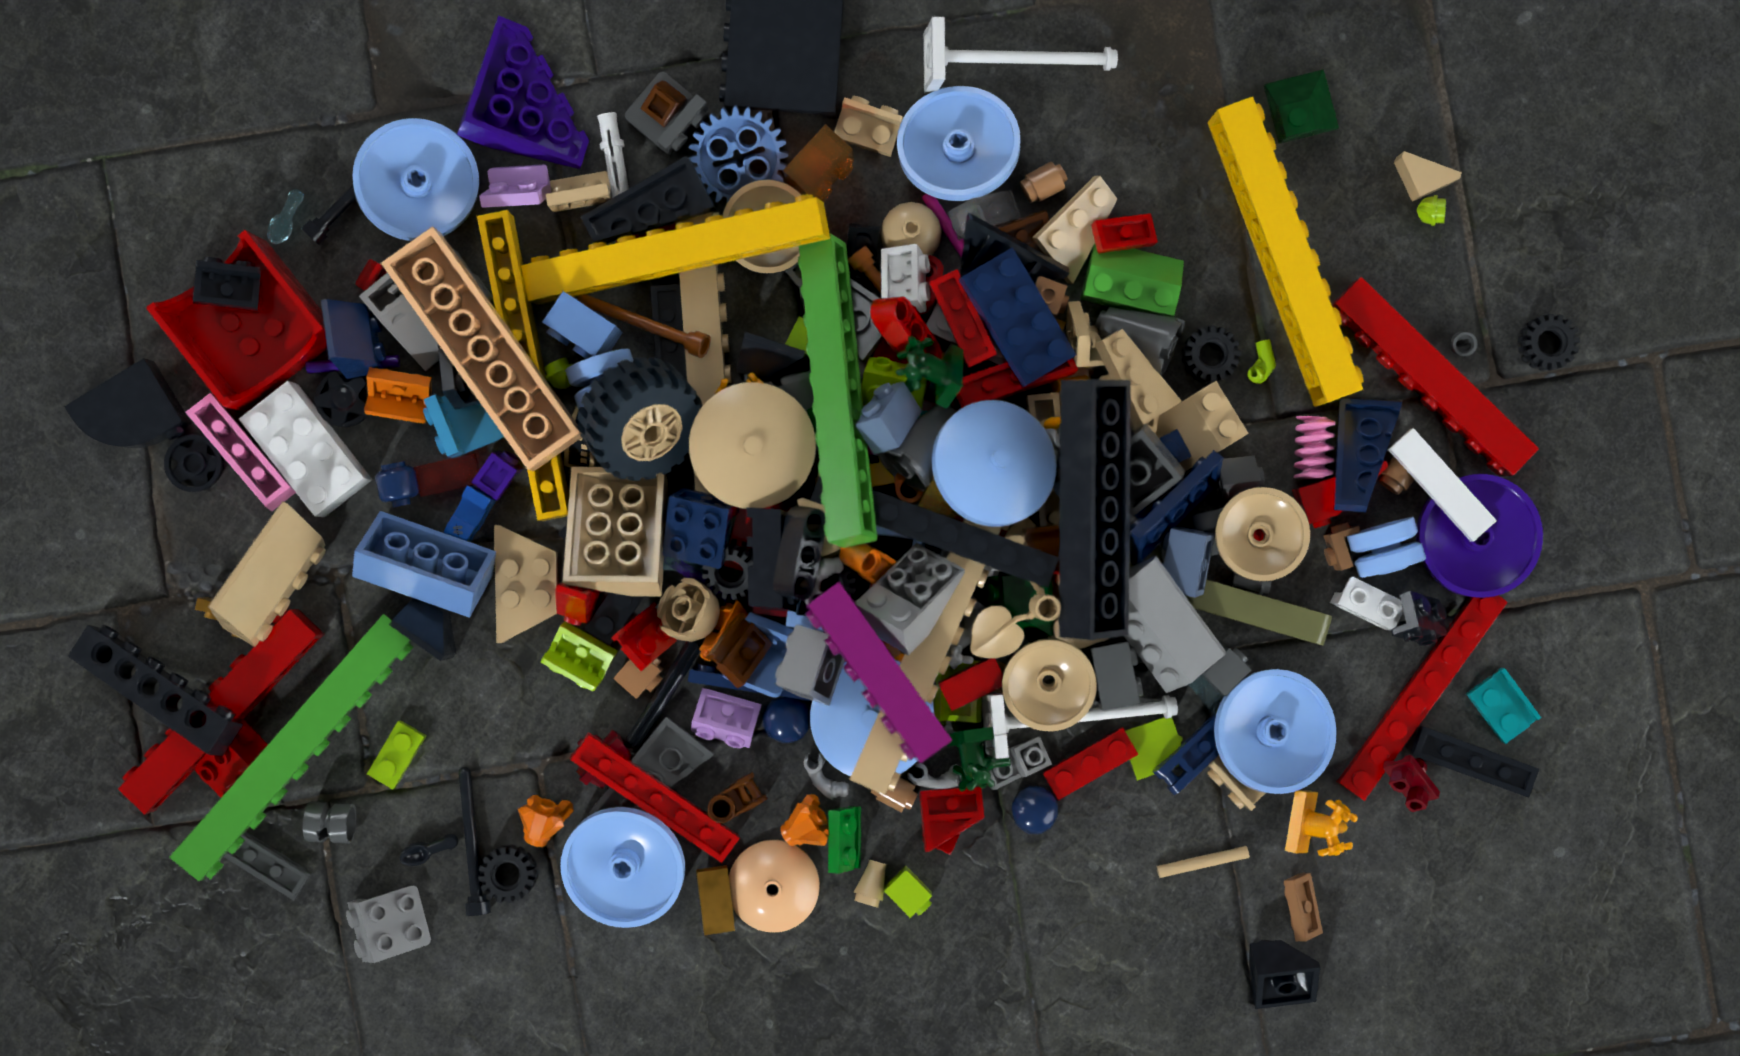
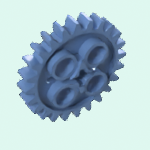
(729, 129)

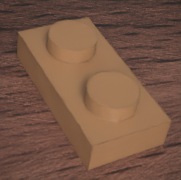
(1303, 907)

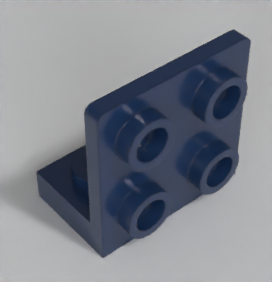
(697, 527)

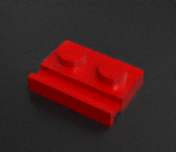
(643, 638)

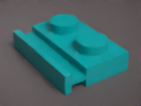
(1503, 705)

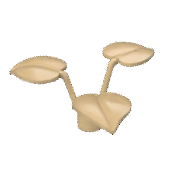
(996, 631)

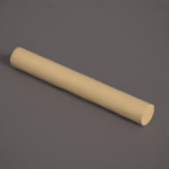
(1203, 861)

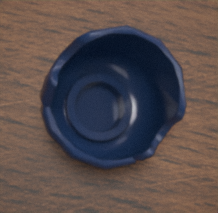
(786, 719)
(1034, 810)

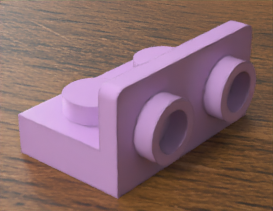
(516, 186)
(725, 718)

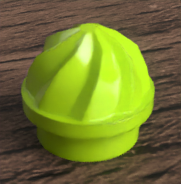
(1432, 210)
(556, 373)

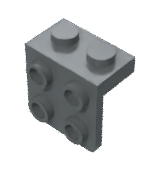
(675, 133)

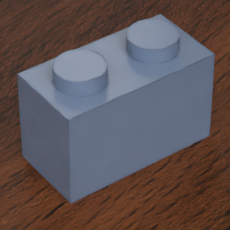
(888, 417)
(1188, 558)

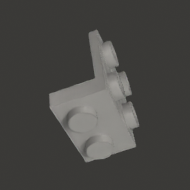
(388, 924)

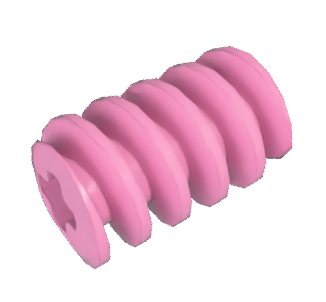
(1314, 447)

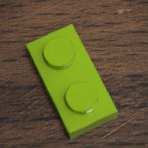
(396, 754)

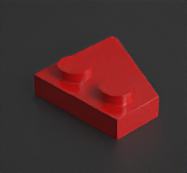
(948, 813)

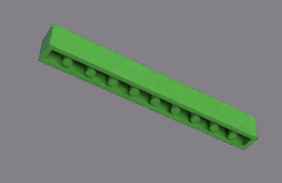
(836, 393)
(290, 750)

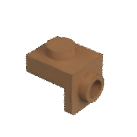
(1053, 294)
(1337, 551)

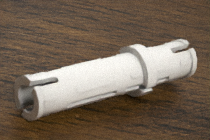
(608, 127)

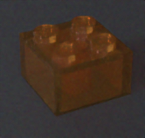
(820, 164)

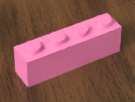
(240, 452)

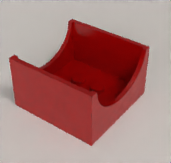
(246, 351)

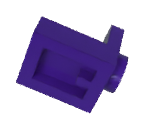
(497, 473)

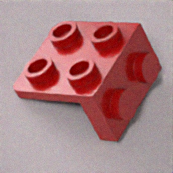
(224, 770)

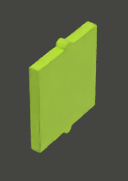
(1154, 744)

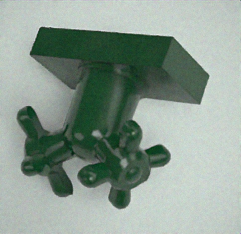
(944, 372)
(974, 764)

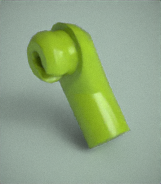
(1265, 363)

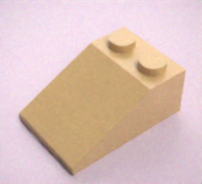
(1204, 422)

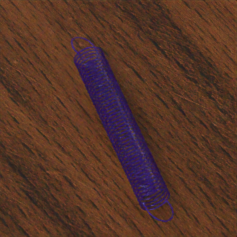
(692, 577)

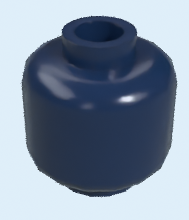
(397, 483)

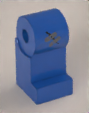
(470, 514)

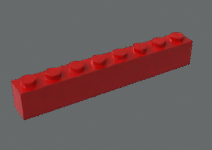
(1434, 379)
(240, 691)

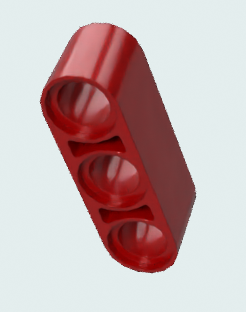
(897, 321)

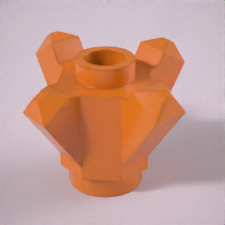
(543, 819)
(806, 824)

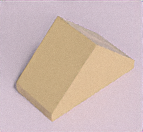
(1422, 175)

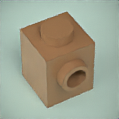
(636, 681)

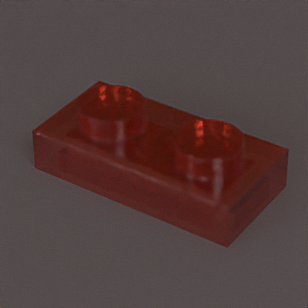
(446, 475)

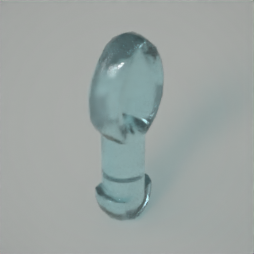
(282, 225)

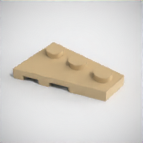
(1069, 232)
(1149, 390)

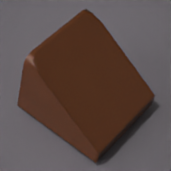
(663, 102)

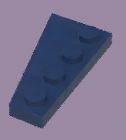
(1361, 447)

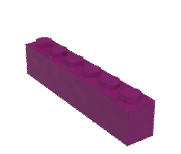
(878, 673)

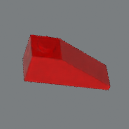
(1318, 500)
(575, 603)

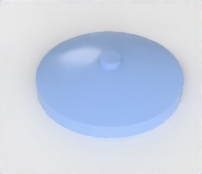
(958, 143)
(415, 178)
(994, 463)
(846, 724)
(1275, 731)
(622, 867)

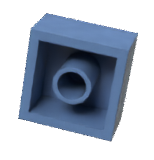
(577, 323)

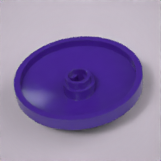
(1499, 556)

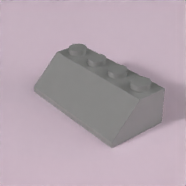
(1167, 628)

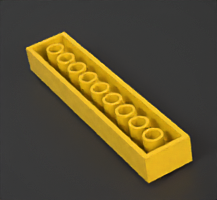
(1285, 252)

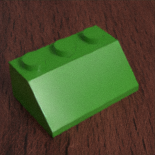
(1134, 281)

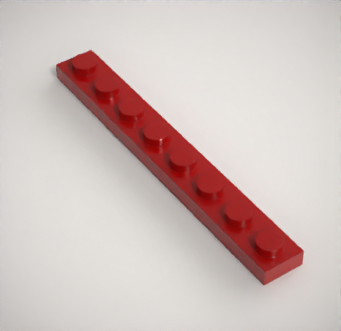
(1420, 694)

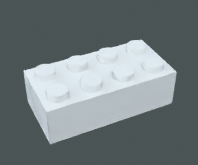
(305, 449)

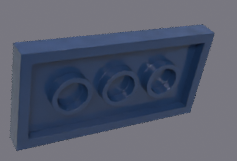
(1017, 317)
(1174, 508)

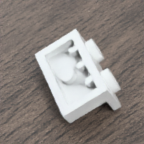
(905, 274)
(1369, 604)

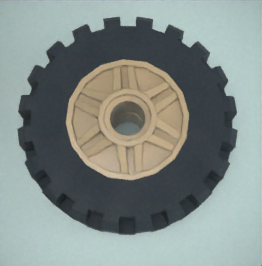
(638, 418)

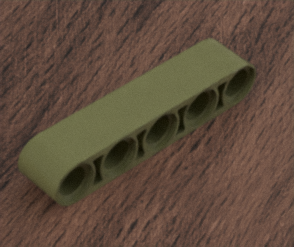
(1263, 612)

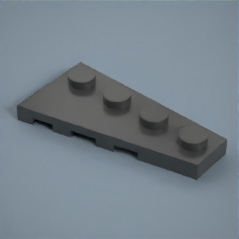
(867, 334)
(666, 755)

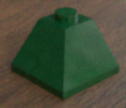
(1301, 106)
(1015, 596)

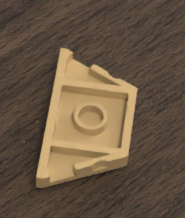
(523, 583)

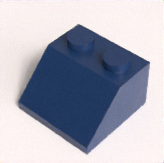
(352, 337)

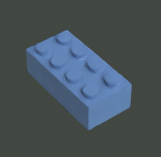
(424, 564)

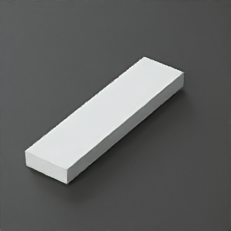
(1442, 485)

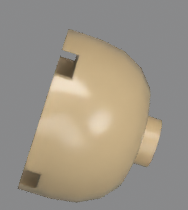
(909, 225)
(688, 610)

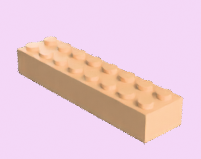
(482, 349)

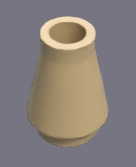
(871, 885)

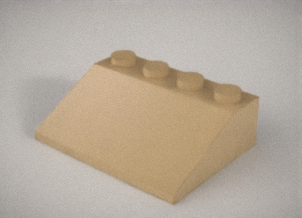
(615, 533)
(268, 576)

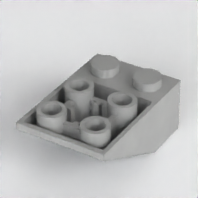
(401, 320)
(910, 597)

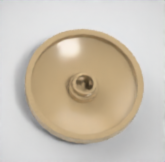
(752, 445)

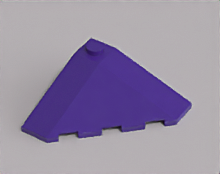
(517, 105)

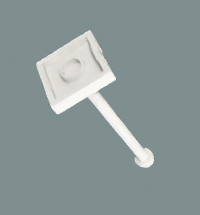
(937, 56)
(994, 716)

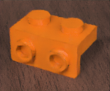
(397, 395)

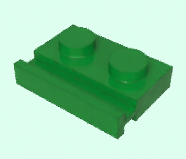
(844, 839)

